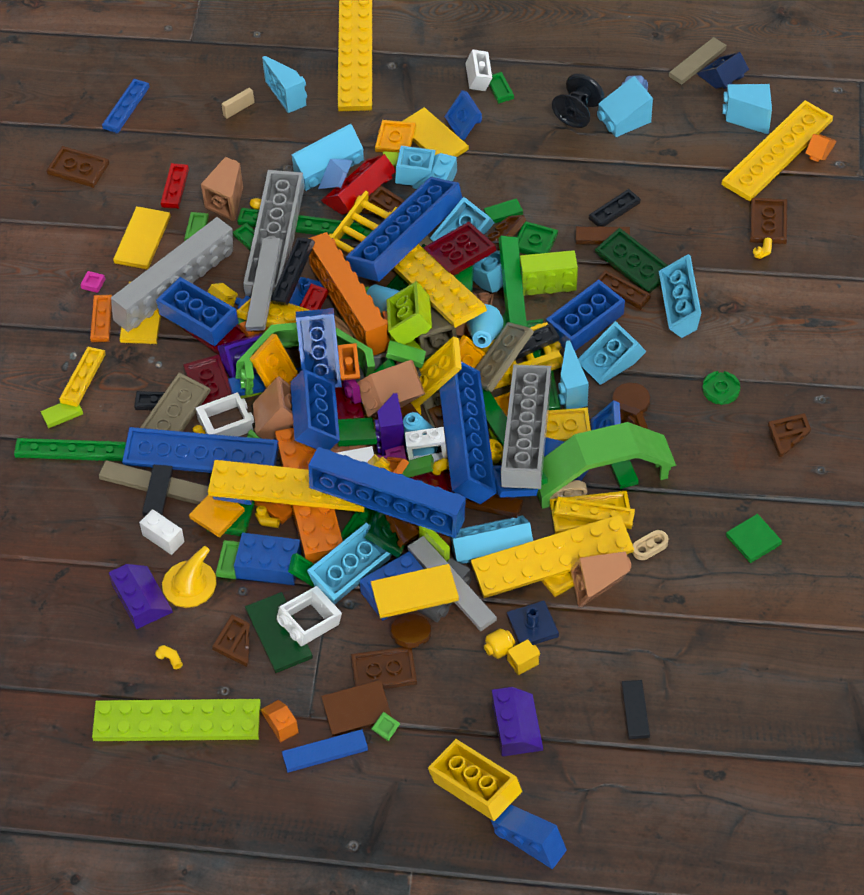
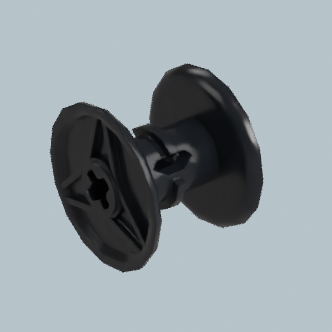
(572, 107)

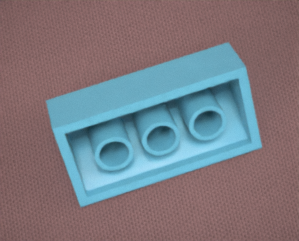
(315, 158)
(680, 296)
(490, 538)
(347, 564)

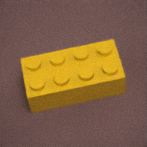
(475, 779)

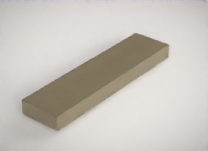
(697, 60)

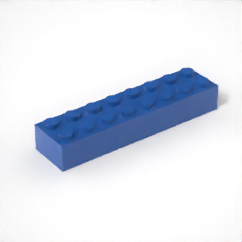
(404, 228)
(467, 436)
(387, 492)

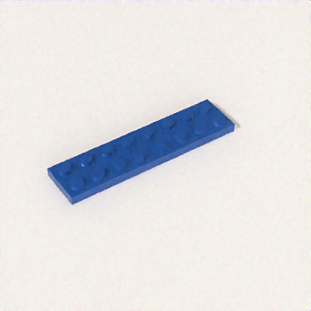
(194, 450)

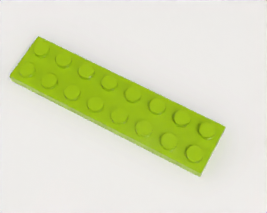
(176, 720)

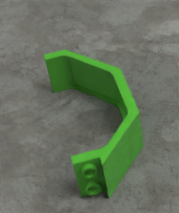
(289, 338)
(599, 449)

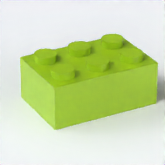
(549, 272)
(409, 313)

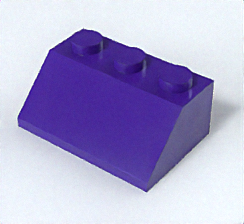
(234, 350)
(389, 425)
(139, 594)
(516, 721)

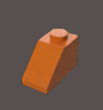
(820, 147)
(348, 361)
(280, 720)

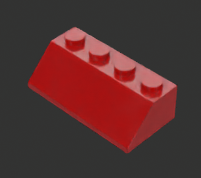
(365, 178)

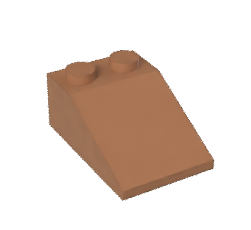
(381, 385)

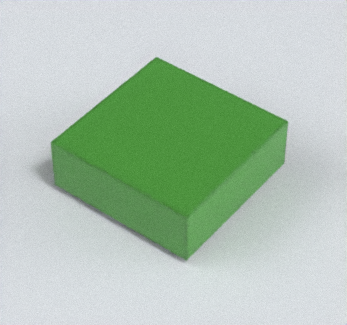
(385, 726)

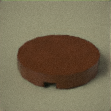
(632, 395)
(410, 630)

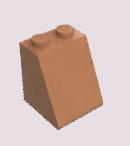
(223, 189)
(273, 409)
(597, 574)

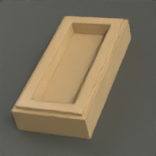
(237, 103)

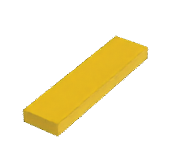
(82, 376)
(591, 511)

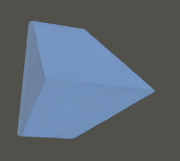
(335, 173)

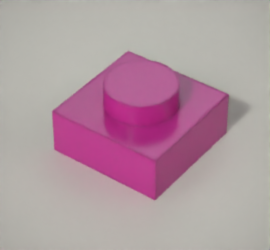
(92, 281)

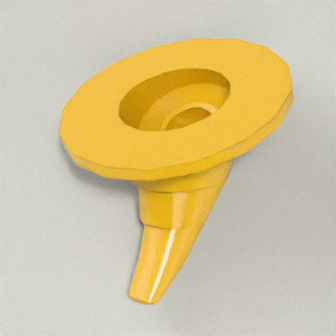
(190, 581)

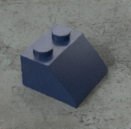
(724, 70)

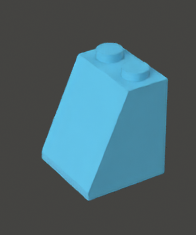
(748, 106)
(626, 108)

